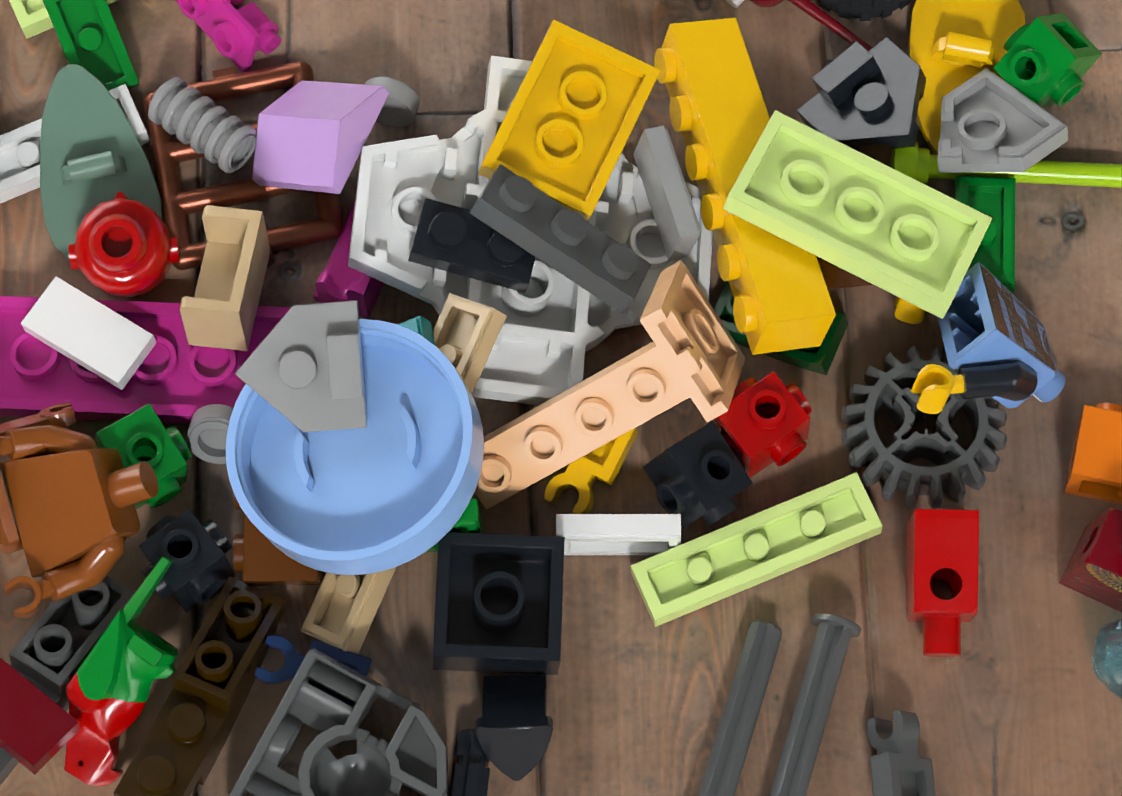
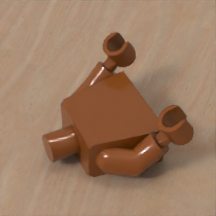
(69, 508)

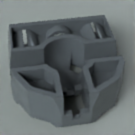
(377, 769)

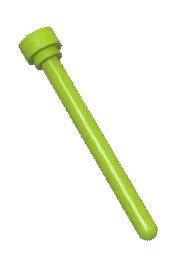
(921, 165)

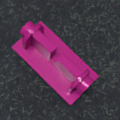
(234, 31)

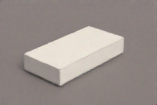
(88, 333)
(618, 533)

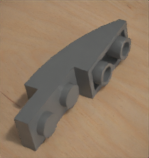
(61, 643)

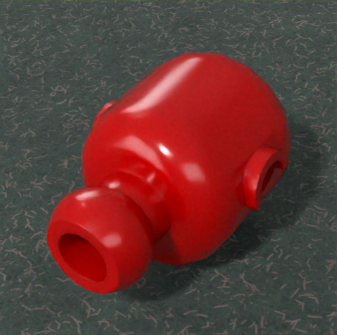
(123, 247)

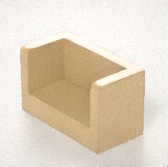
(228, 279)

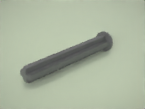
(813, 704)
(741, 710)

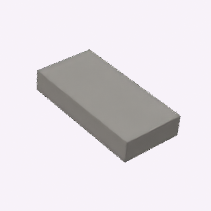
(667, 192)

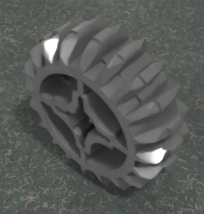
(954, 464)

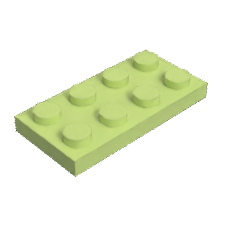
(858, 214)

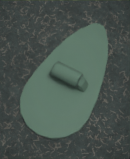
(87, 155)

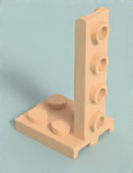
(687, 359)

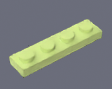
(756, 549)

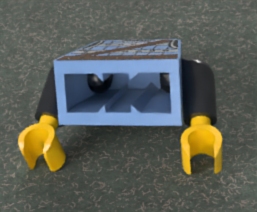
(990, 344)

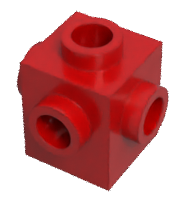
(766, 422)

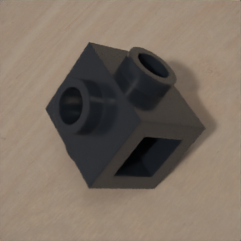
(699, 476)
(200, 573)

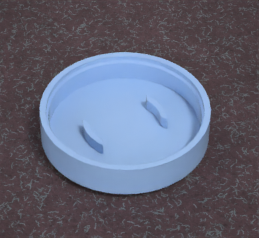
(369, 493)

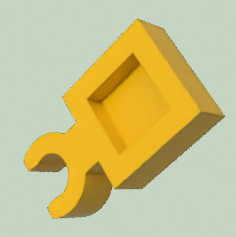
(599, 464)

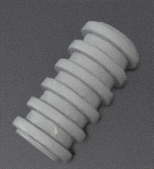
(202, 125)

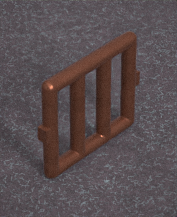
(179, 204)

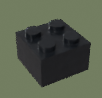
(499, 603)

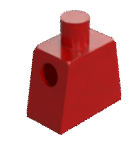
(944, 549)

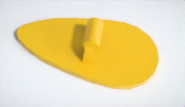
(954, 44)

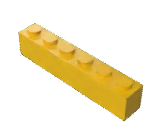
(721, 116)

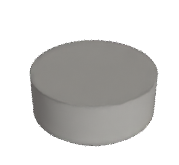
(400, 104)
(209, 432)

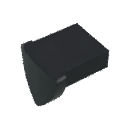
(514, 722)

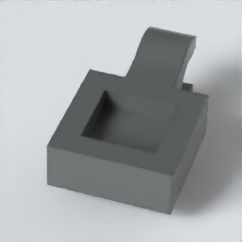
(899, 767)

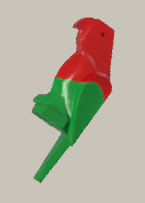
(115, 686)

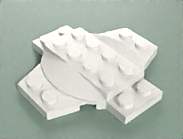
(555, 319)

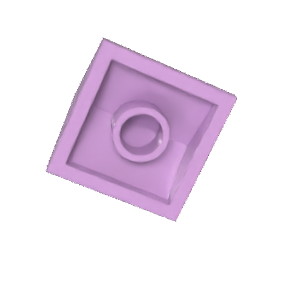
(315, 135)

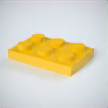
(571, 117)

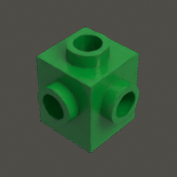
(1047, 60)
(144, 438)

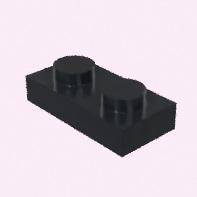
(466, 246)

